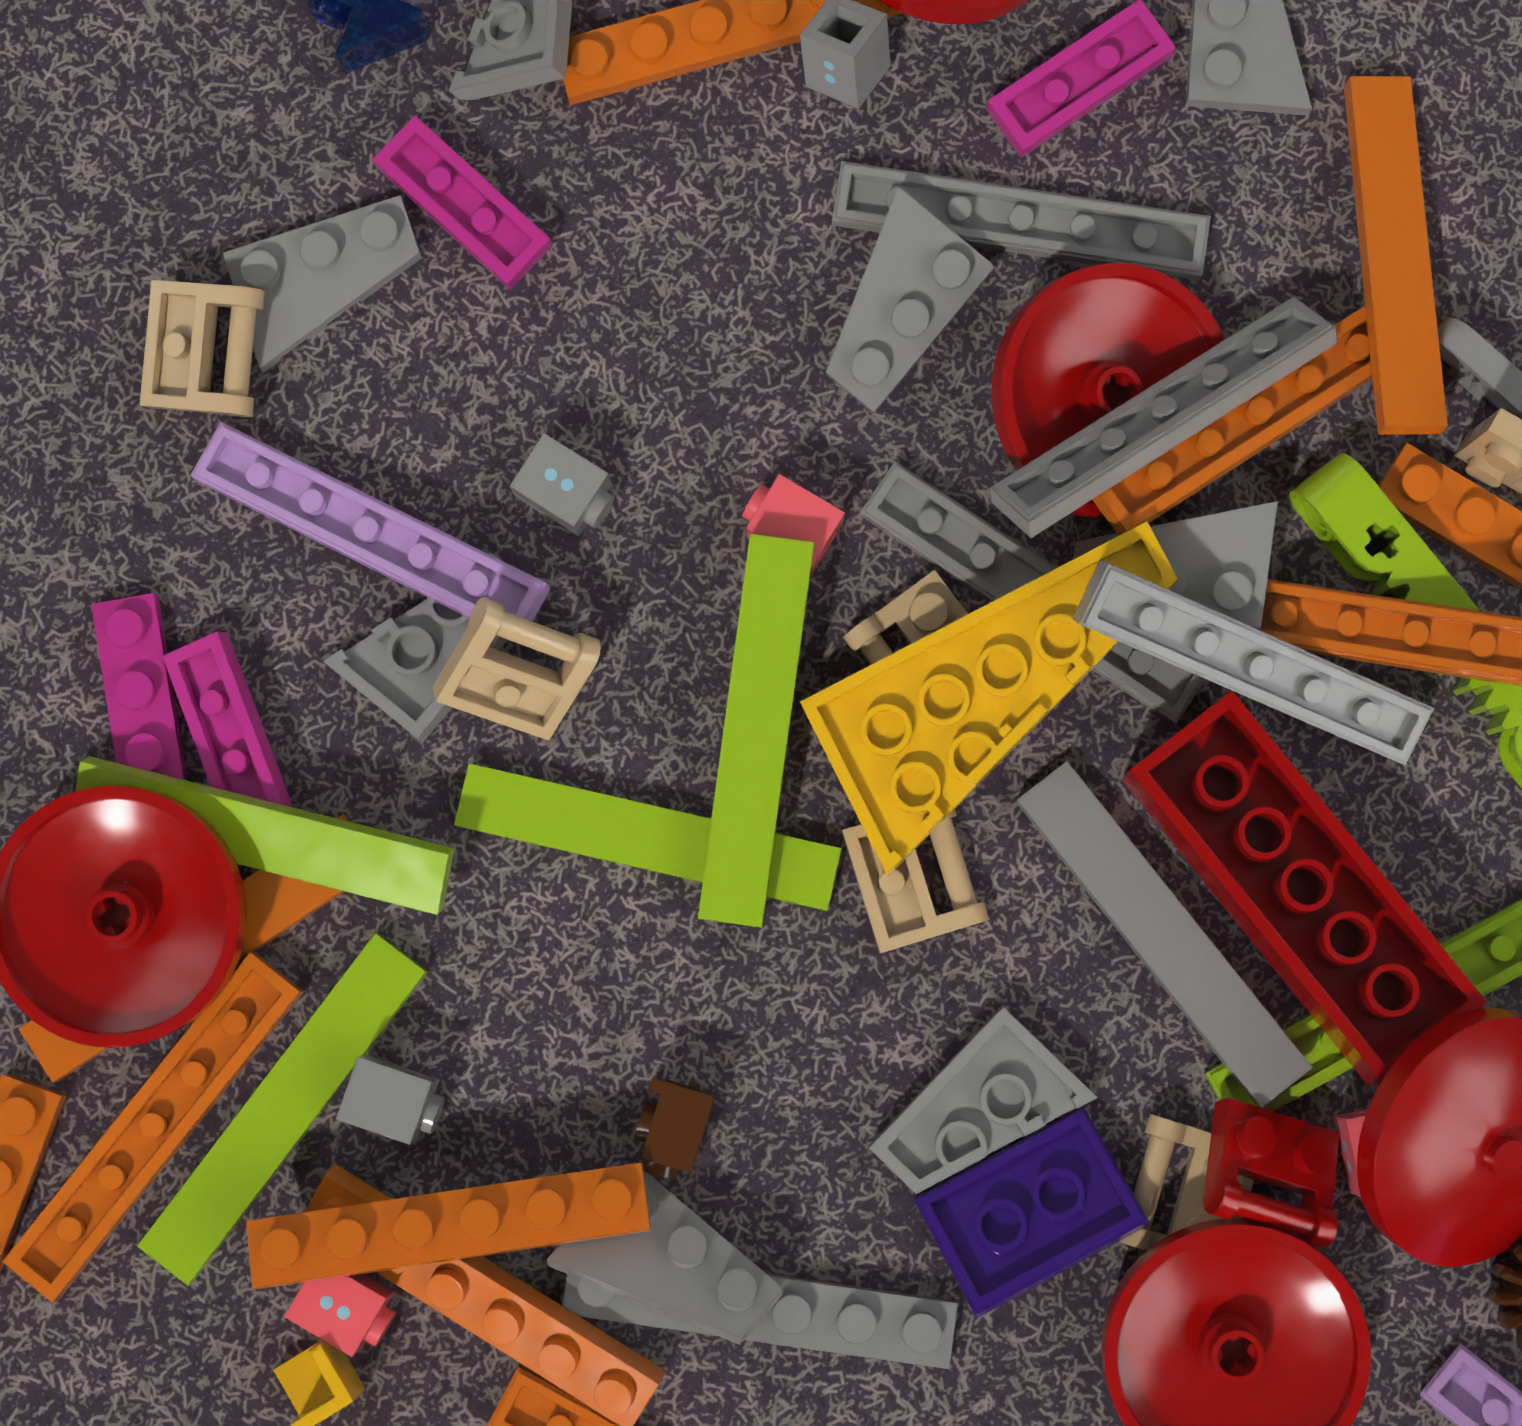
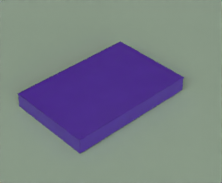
(1030, 1212)

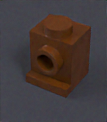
(673, 1127)

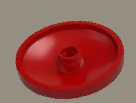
(1089, 349)
(118, 916)
(1447, 1142)
(1235, 1332)

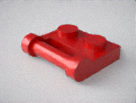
(1278, 1153)

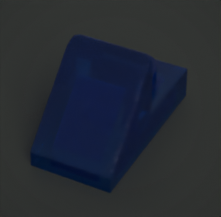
(373, 28)

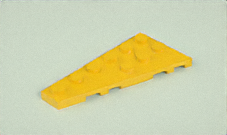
(951, 706)

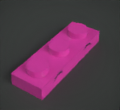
(1080, 78)
(462, 202)
(139, 685)
(224, 719)

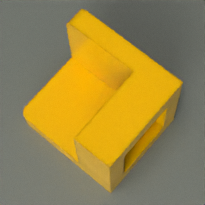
(319, 1382)

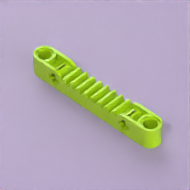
(1347, 512)

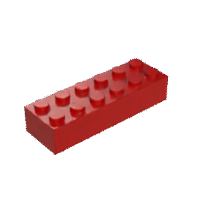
(1300, 887)

